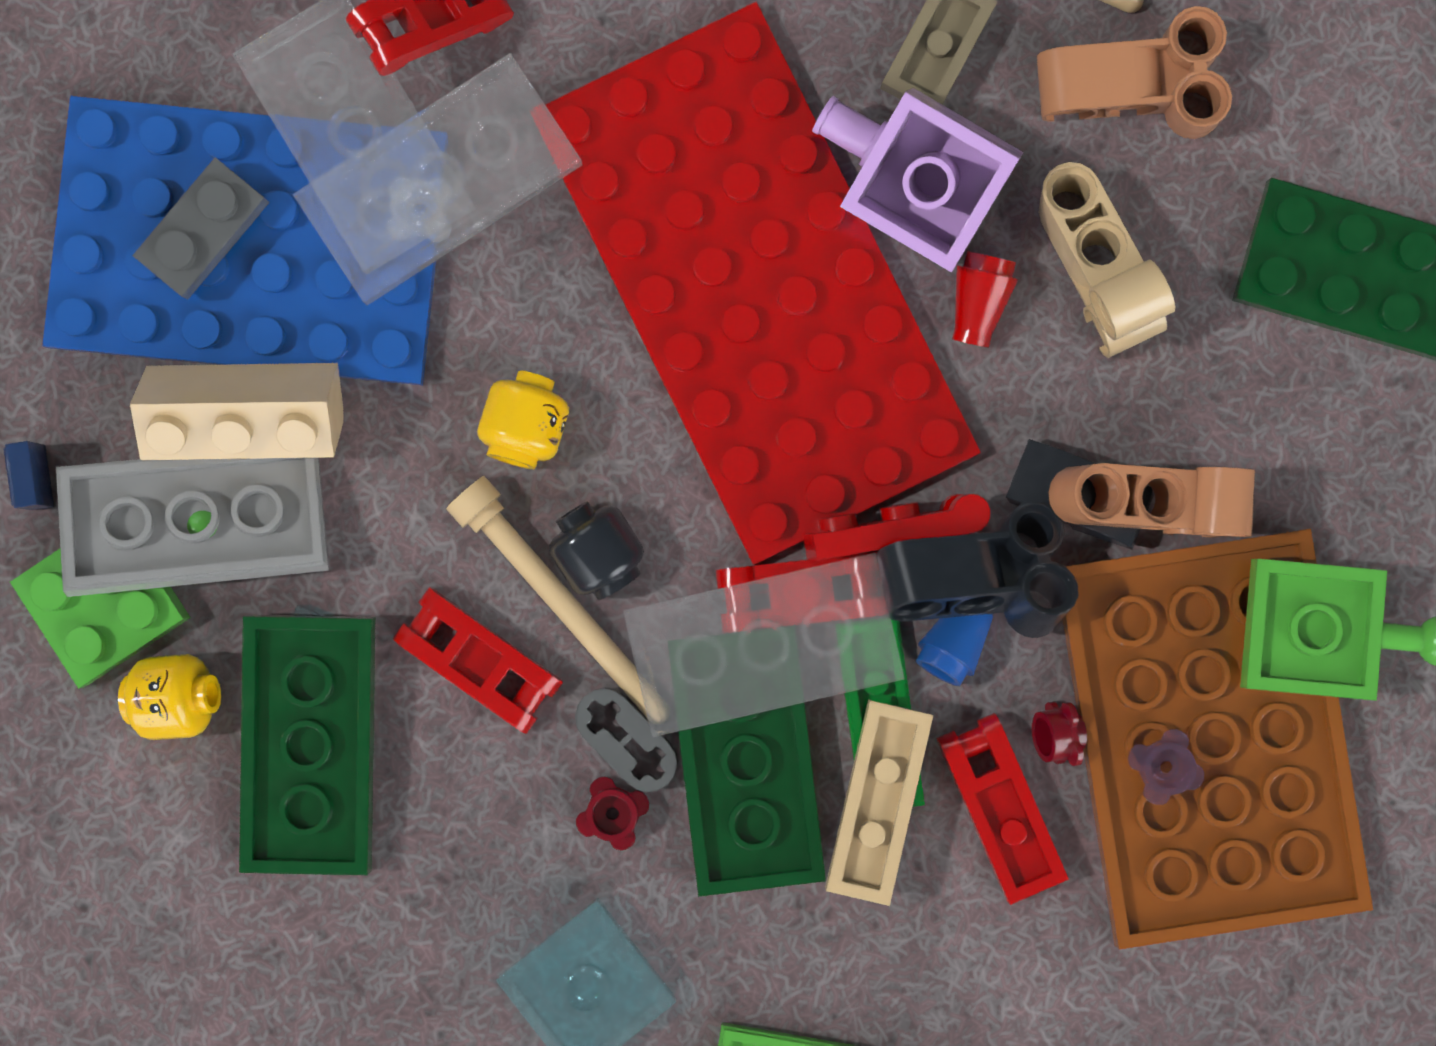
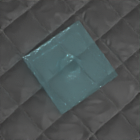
(586, 984)

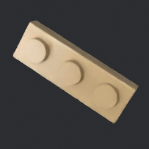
(879, 802)

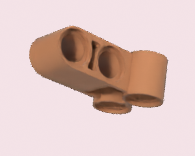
(1139, 76)
(1186, 501)

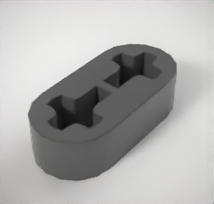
(614, 750)

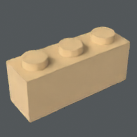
(238, 411)

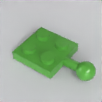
(99, 629)
(1322, 630)

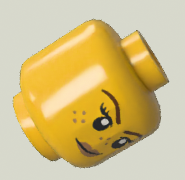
(523, 420)
(168, 697)

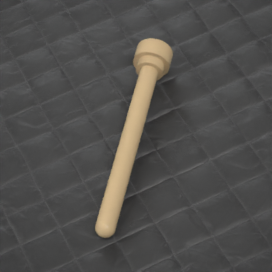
(482, 511)

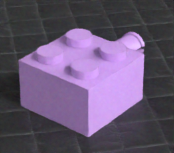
(922, 173)

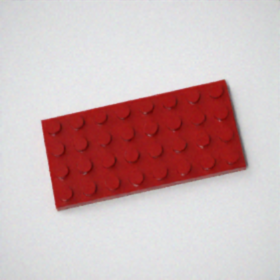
(757, 284)

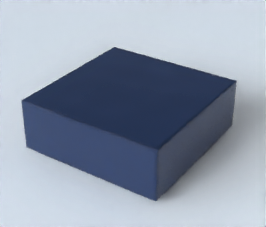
(28, 475)

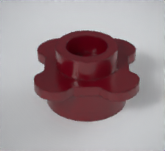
(1059, 734)
(595, 819)

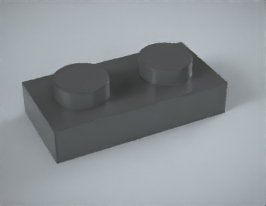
(200, 229)

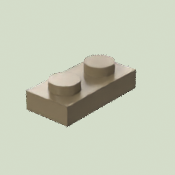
(937, 47)

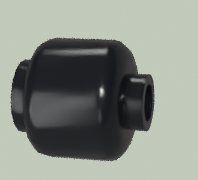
(596, 550)

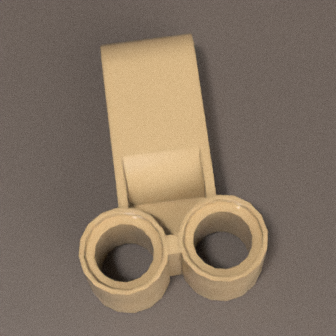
(1121, 297)

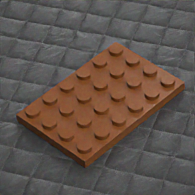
(1277, 809)

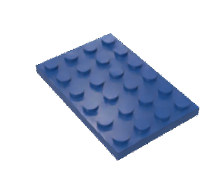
(266, 300)

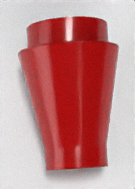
(981, 296)

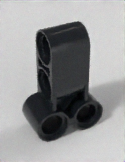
(983, 574)

